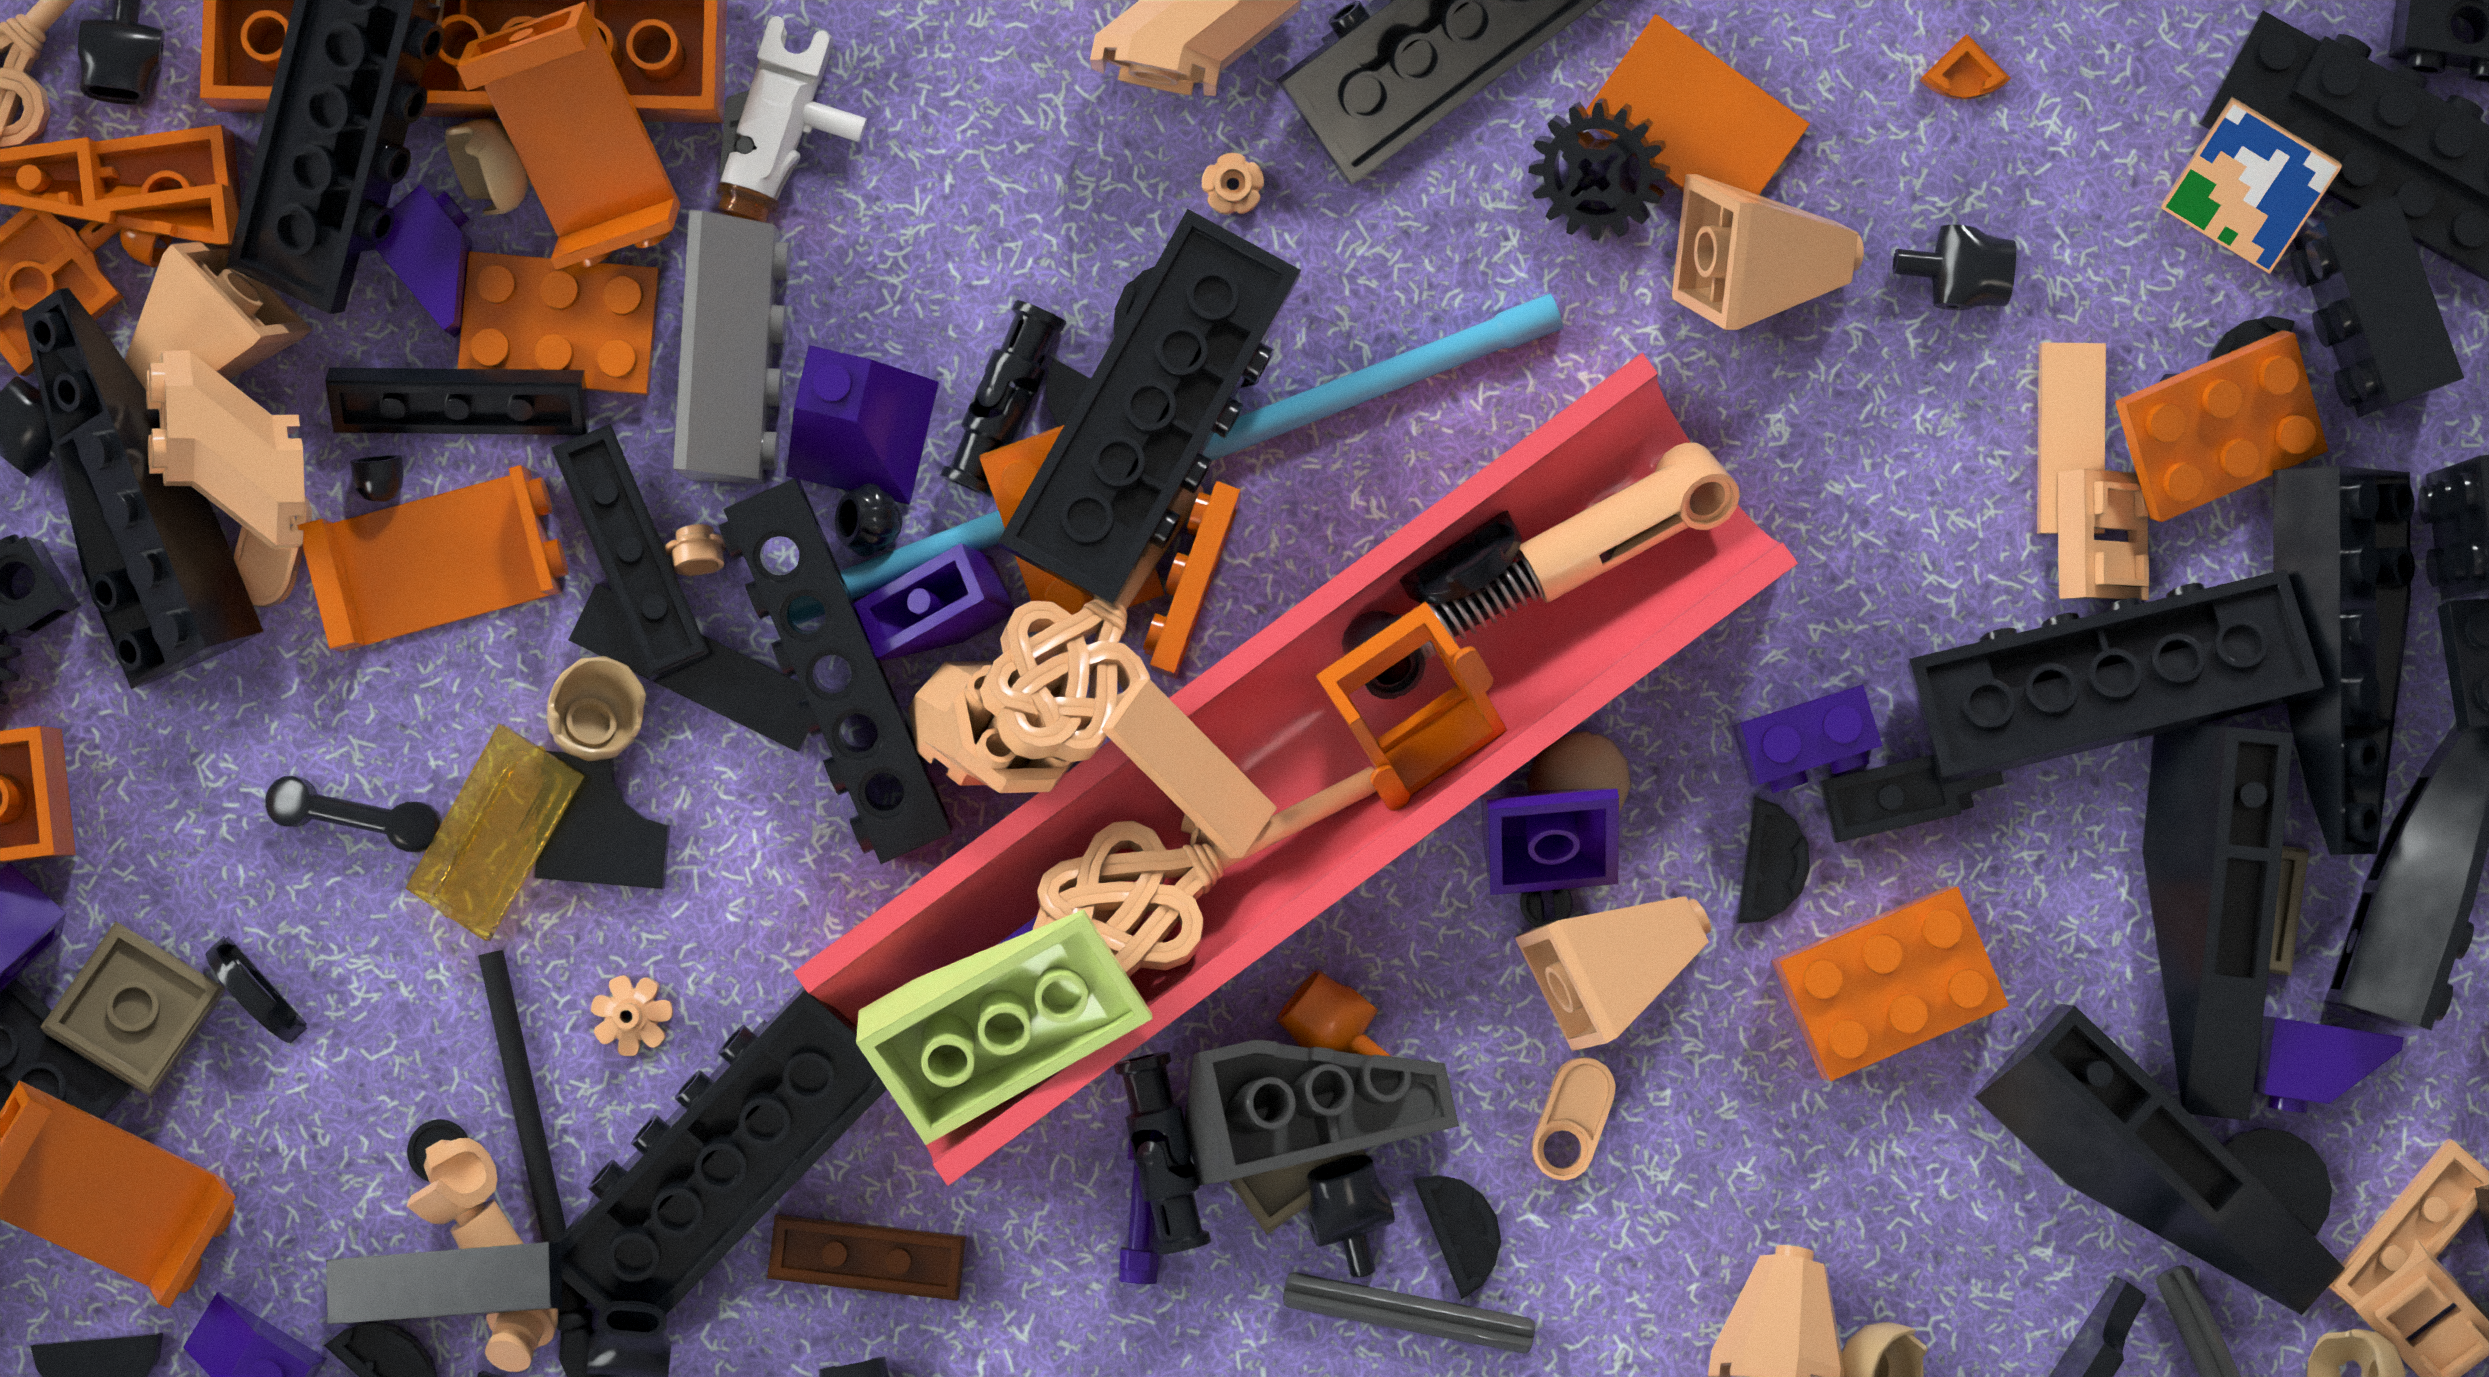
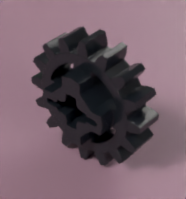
(1614, 188)

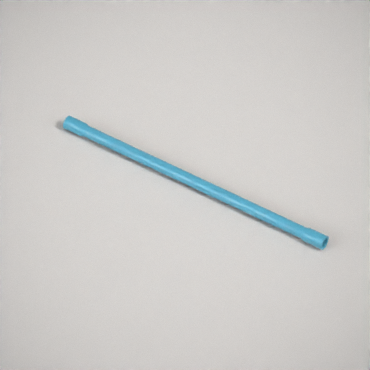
(1503, 331)

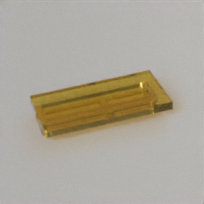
(494, 832)

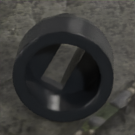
(378, 477)
(1533, 906)

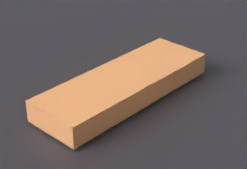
(2068, 419)
(1189, 768)
(2427, 1210)

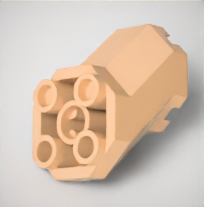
(1185, 41)
(226, 447)
(964, 736)

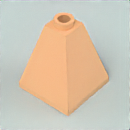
(1754, 255)
(212, 313)
(1612, 964)

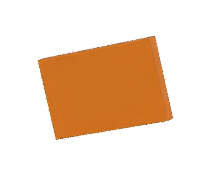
(1702, 110)

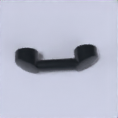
(407, 825)

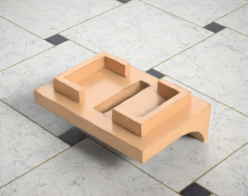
(2100, 567)
(2415, 1297)

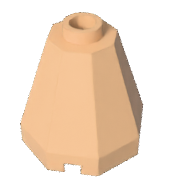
(1781, 1322)

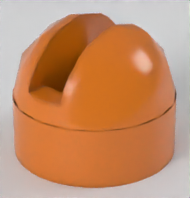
(141, 245)

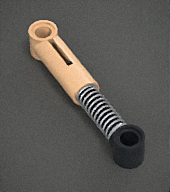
(1681, 493)

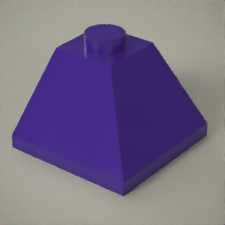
(859, 423)
(1550, 839)

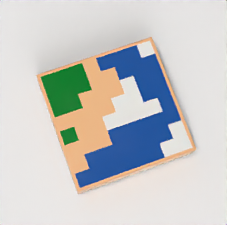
(2251, 185)

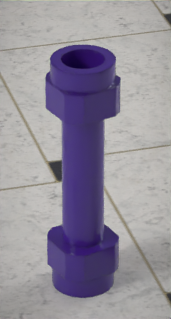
(1139, 1261)

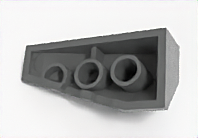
(1289, 1105)

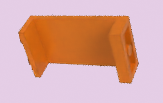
(575, 134)
(433, 560)
(107, 1193)

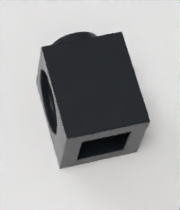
(48, 599)

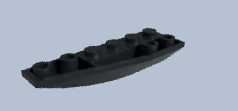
(143, 546)
(2352, 574)
(2420, 892)
(2213, 900)
(2147, 1158)

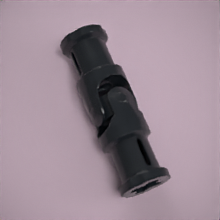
(1018, 362)
(1163, 1163)

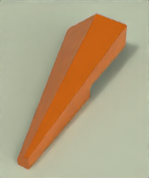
(150, 183)

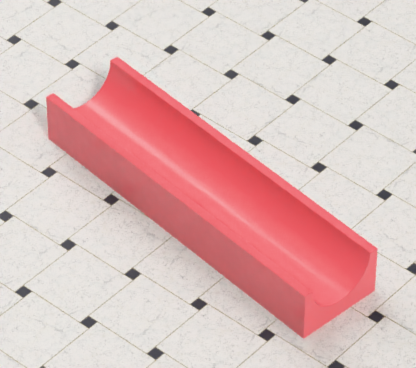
(1288, 738)

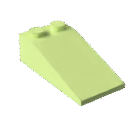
(998, 1023)

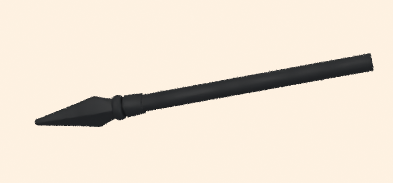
(573, 1317)

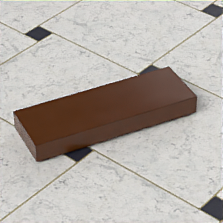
(866, 1257)

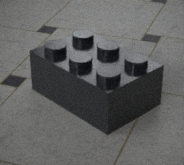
(2375, 307)
(2459, 514)

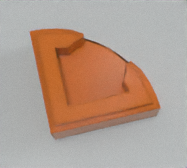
(1965, 72)

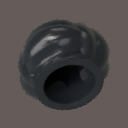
(867, 519)

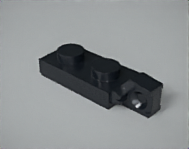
(1895, 797)

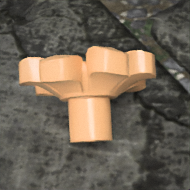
(644, 1010)

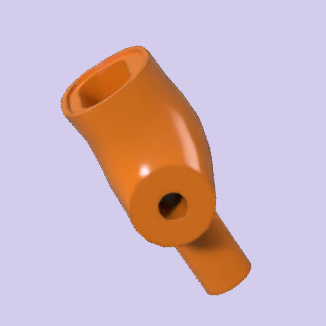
(1329, 1017)

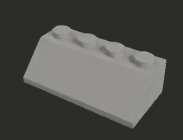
(729, 349)

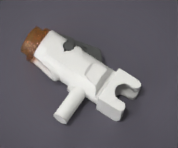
(769, 120)

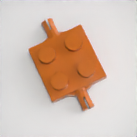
(38, 259)

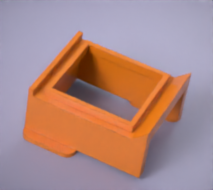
(1436, 734)

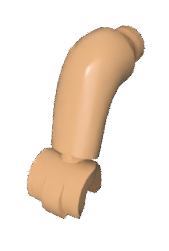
(460, 1181)

